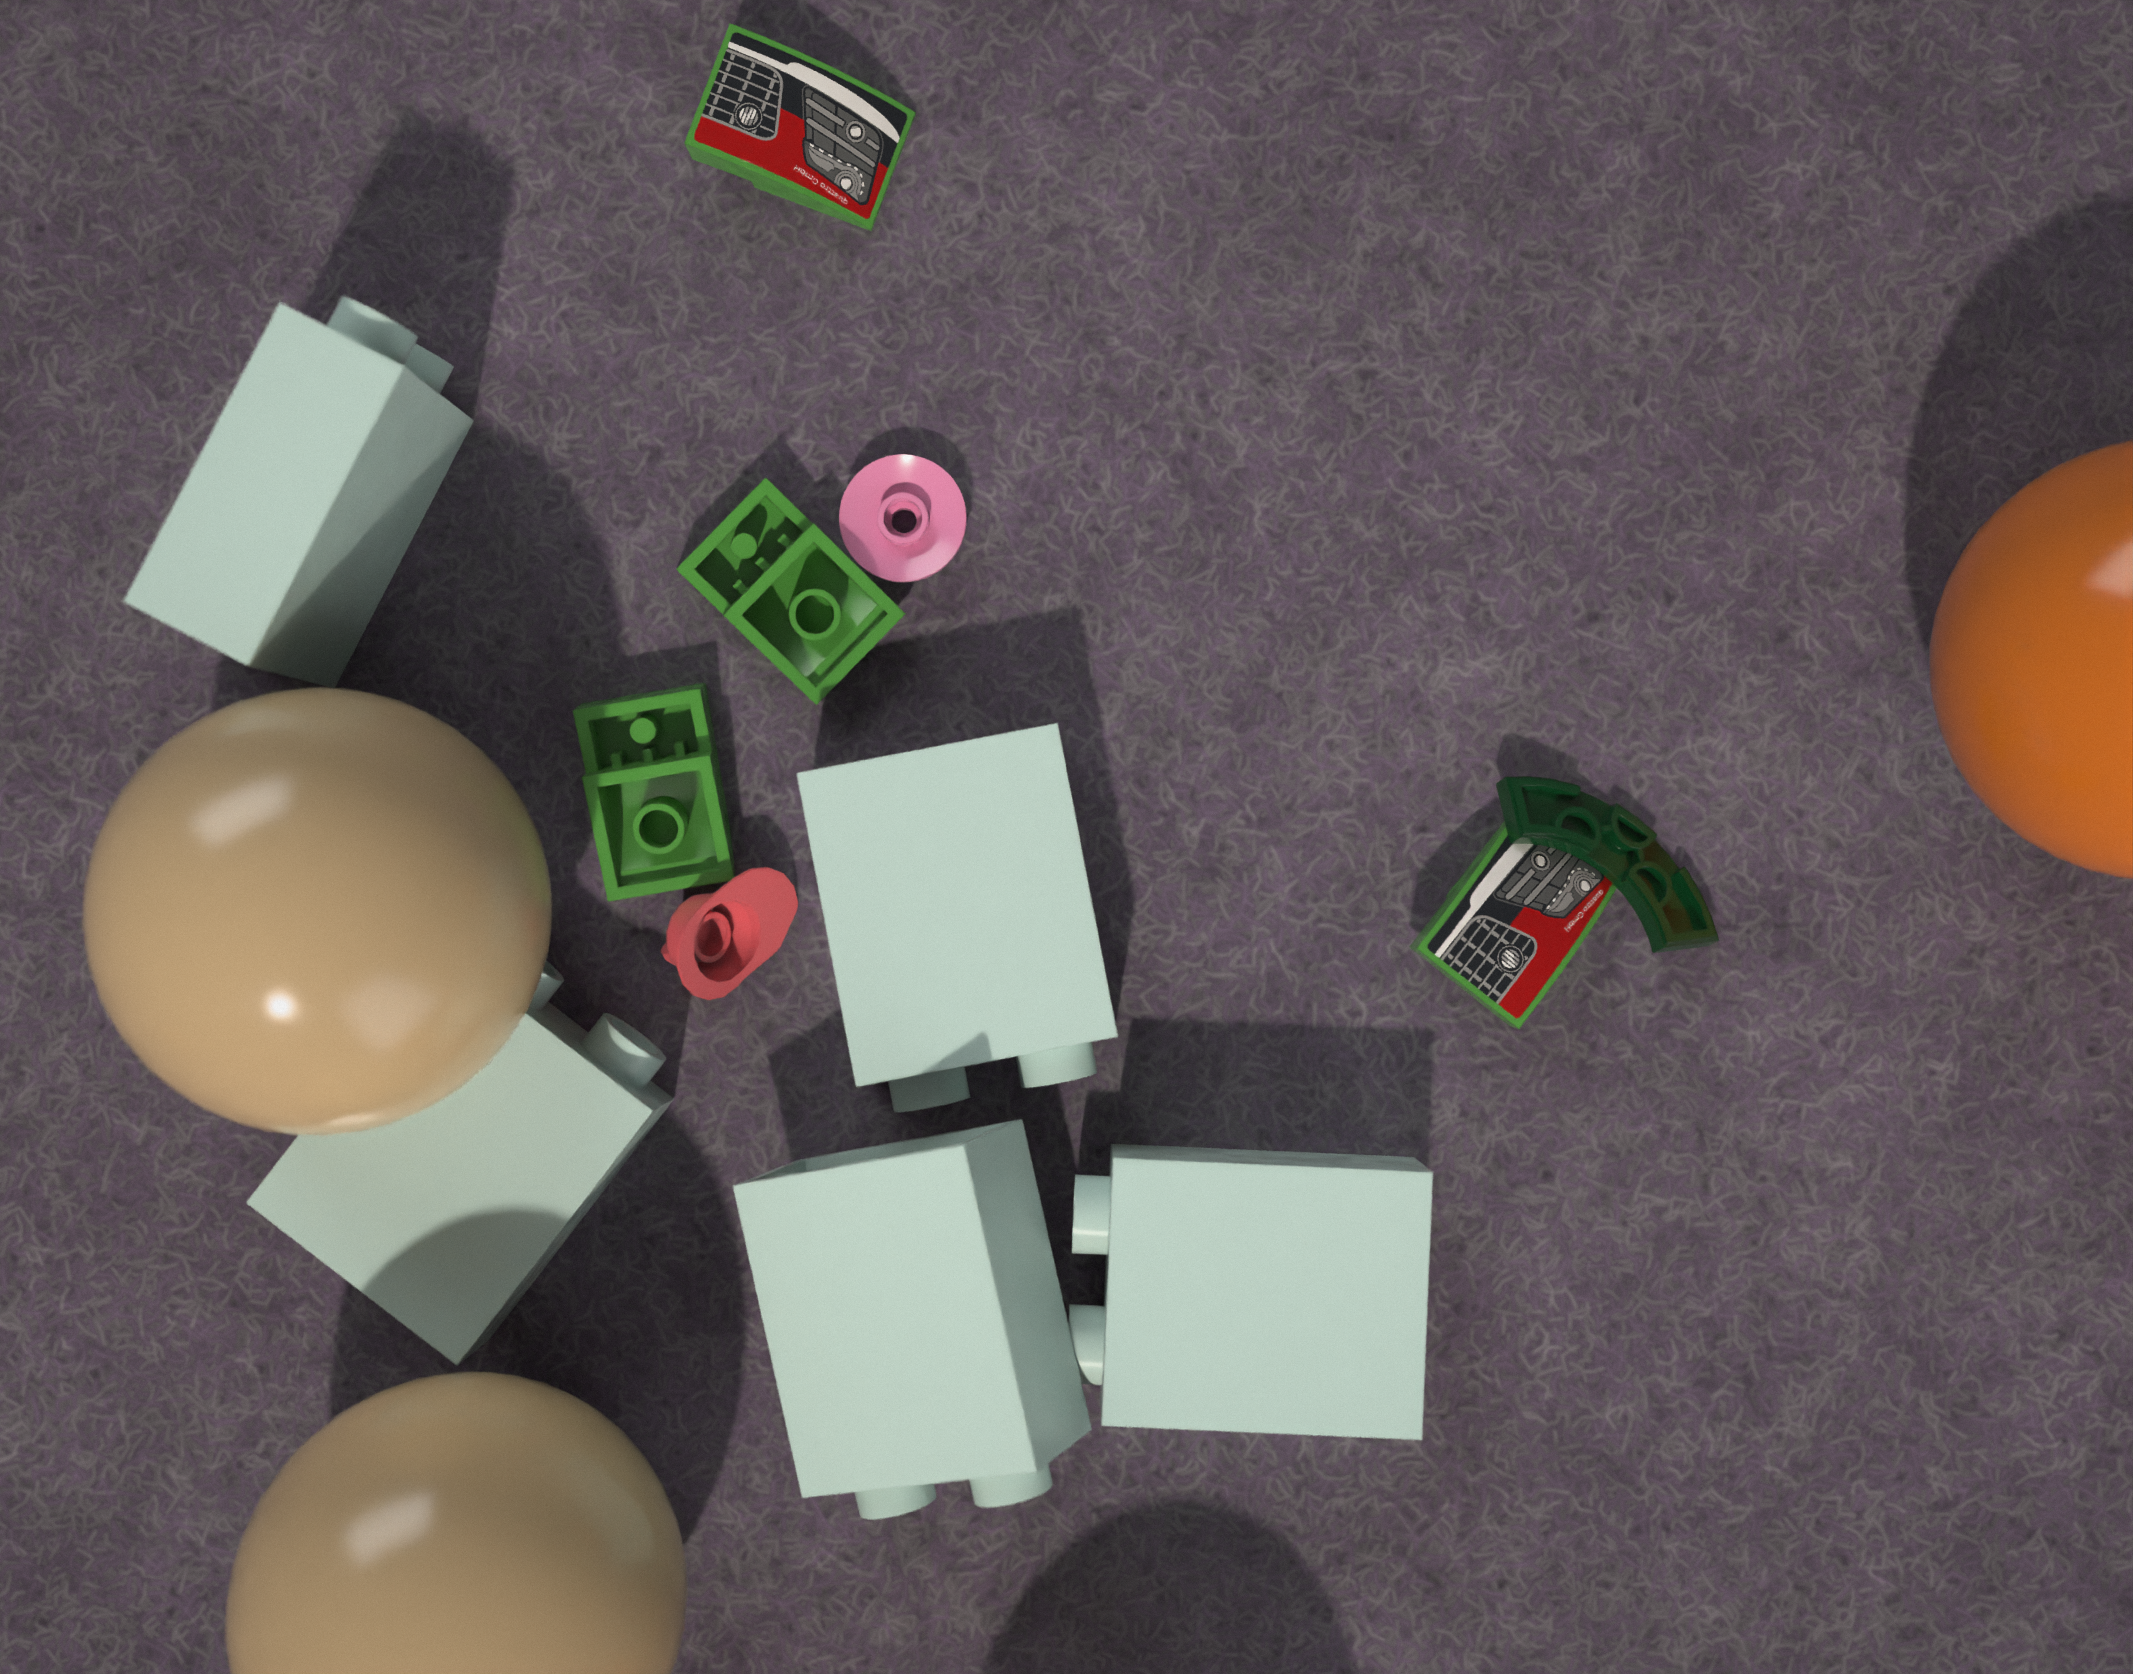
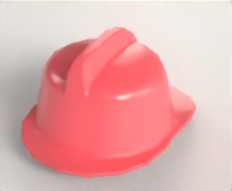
(730, 932)

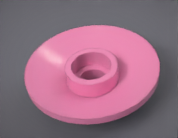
(894, 486)

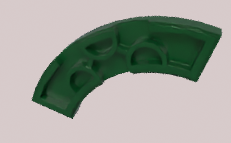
(1619, 848)

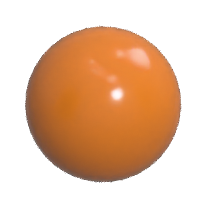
(2041, 662)

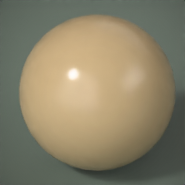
(317, 911)
(461, 1538)

